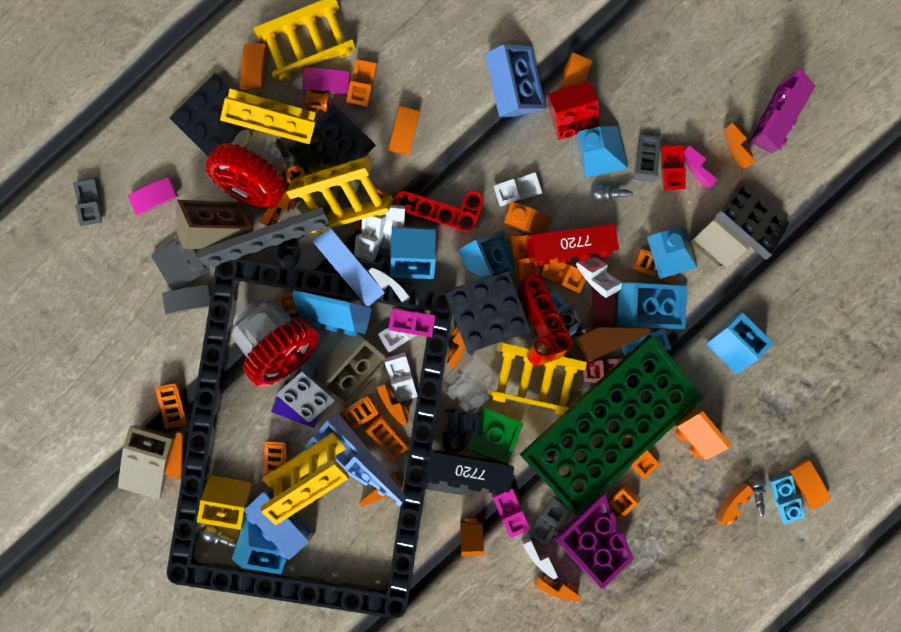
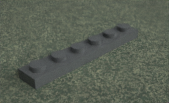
(264, 237)

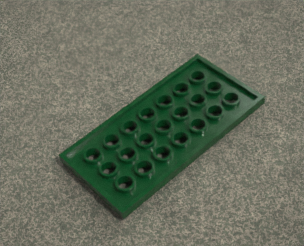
(585, 408)

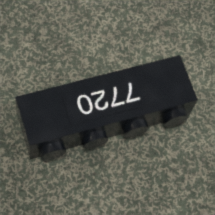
(467, 471)

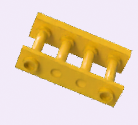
(288, 23)
(268, 116)
(340, 176)
(509, 353)
(311, 487)

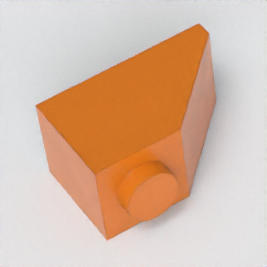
(526, 219)
(471, 537)

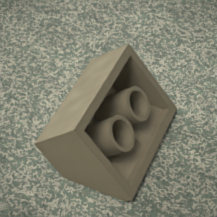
(209, 222)
(349, 368)

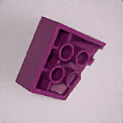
(782, 111)
(596, 543)

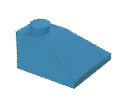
(601, 150)
(672, 252)
(488, 255)

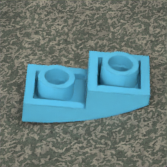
(786, 498)

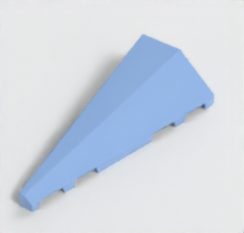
(358, 459)

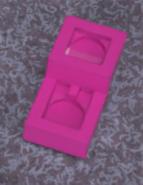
(325, 80)
(694, 161)
(153, 195)
(411, 323)
(511, 513)

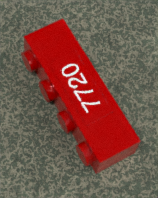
(572, 243)

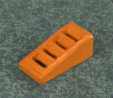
(641, 254)
(162, 399)
(370, 405)
(370, 426)
(267, 454)
(177, 456)
(630, 494)
(374, 496)

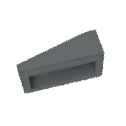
(642, 171)

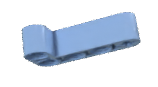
(348, 266)

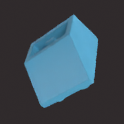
(412, 252)
(739, 343)
(256, 552)

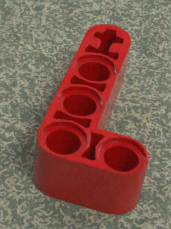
(438, 207)
(535, 294)

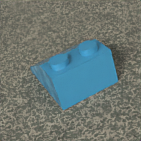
(652, 306)

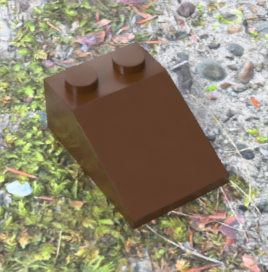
(602, 340)

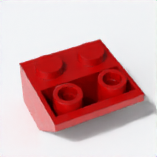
(574, 109)

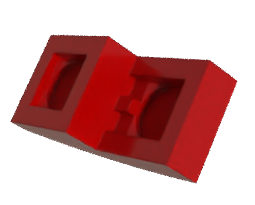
(673, 167)
(598, 368)

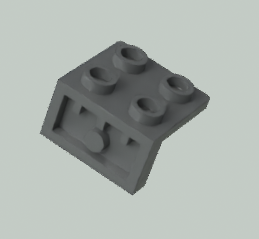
(178, 264)
(305, 393)

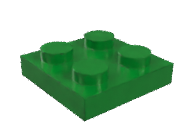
(498, 436)

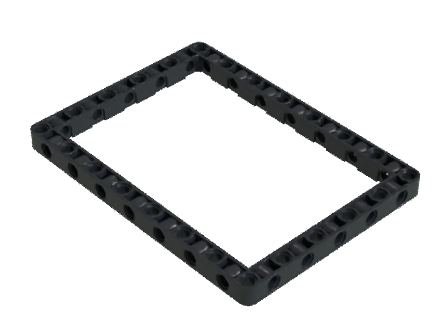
(203, 423)

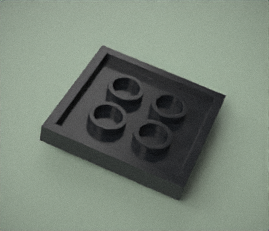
(202, 113)
(332, 143)
(753, 219)
(487, 311)

